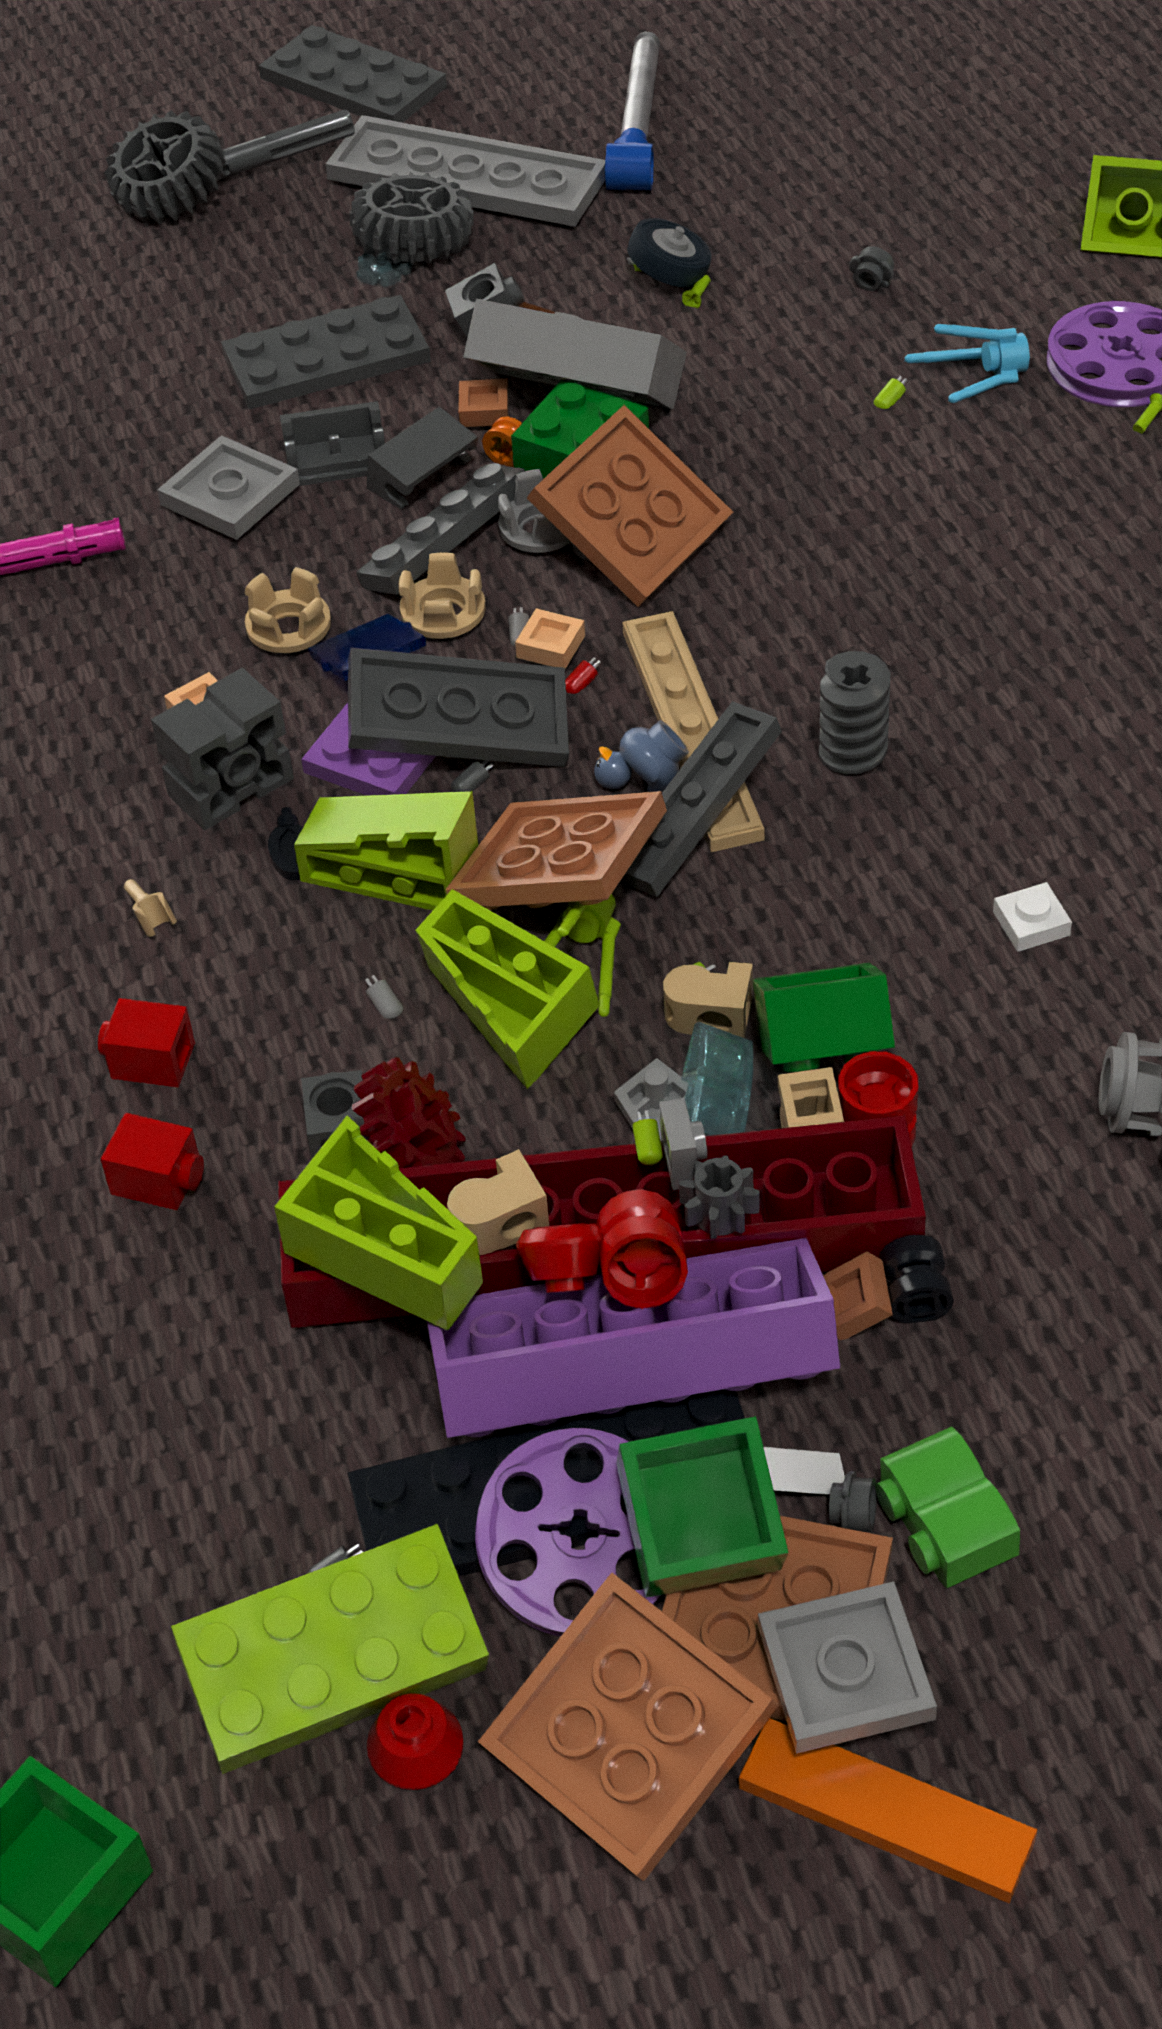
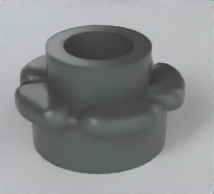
(872, 268)
(854, 1503)

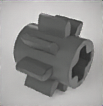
(719, 1196)

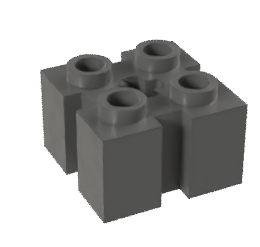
(223, 748)

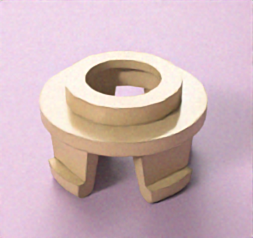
(430, 600)
(269, 606)

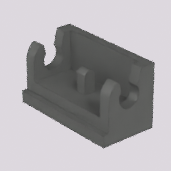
(332, 441)
(417, 454)

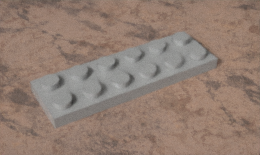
(493, 172)

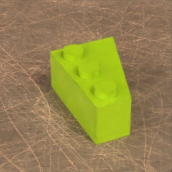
(389, 845)

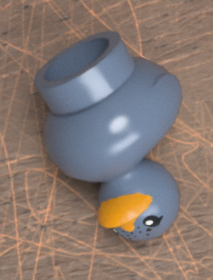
(651, 754)

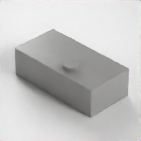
(581, 351)

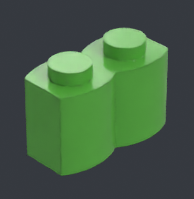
(948, 1507)

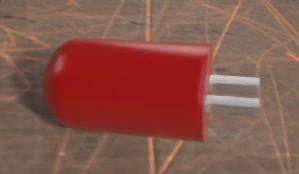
(581, 676)

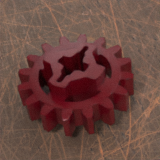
(407, 1115)

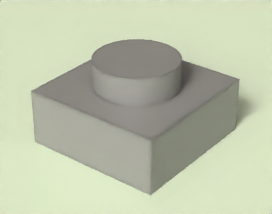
(681, 1140)

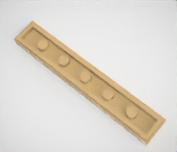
(685, 706)

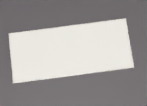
(803, 1470)

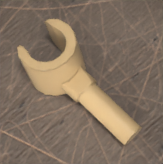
(149, 909)

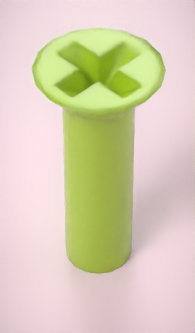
(693, 297)
(1149, 414)

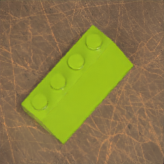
(1124, 207)

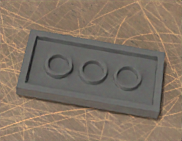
(352, 75)
(325, 351)
(457, 707)

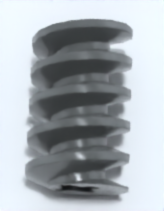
(854, 712)

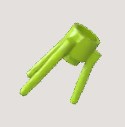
(584, 925)

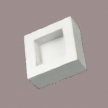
(1032, 916)

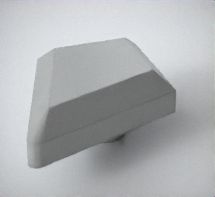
(647, 1089)

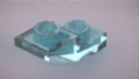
(719, 1079)

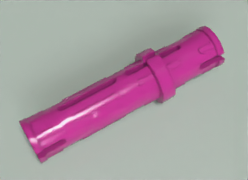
(61, 546)

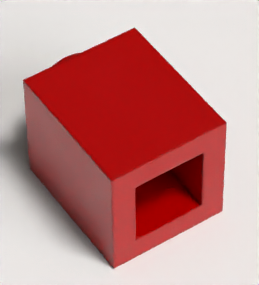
(147, 1042)
(152, 1161)

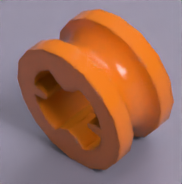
(495, 440)

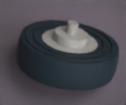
(669, 252)

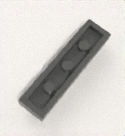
(440, 530)
(702, 792)

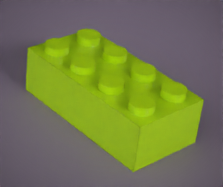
(329, 1647)

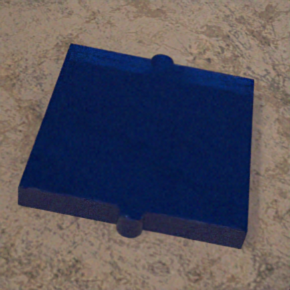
(379, 634)

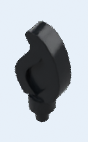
(282, 843)

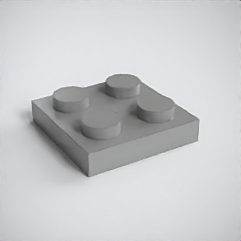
(228, 487)
(846, 1667)

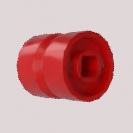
(879, 1087)
(641, 1249)

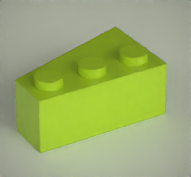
(508, 983)
(378, 1230)

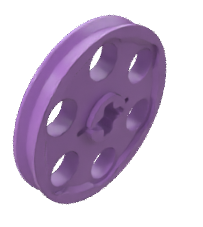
(1112, 353)
(561, 1499)

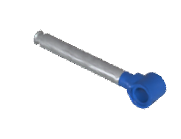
(631, 157)

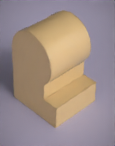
(709, 998)
(809, 1098)
(501, 1205)

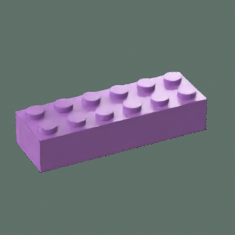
(579, 1352)

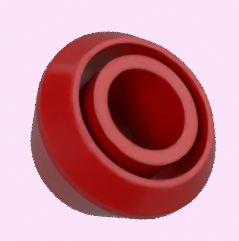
(561, 1254)
(414, 1742)

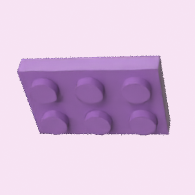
(360, 769)

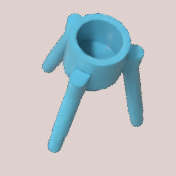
(1004, 355)

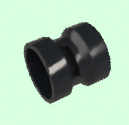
(914, 1271)

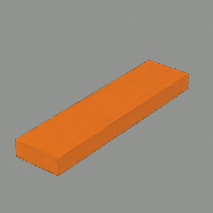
(890, 1811)

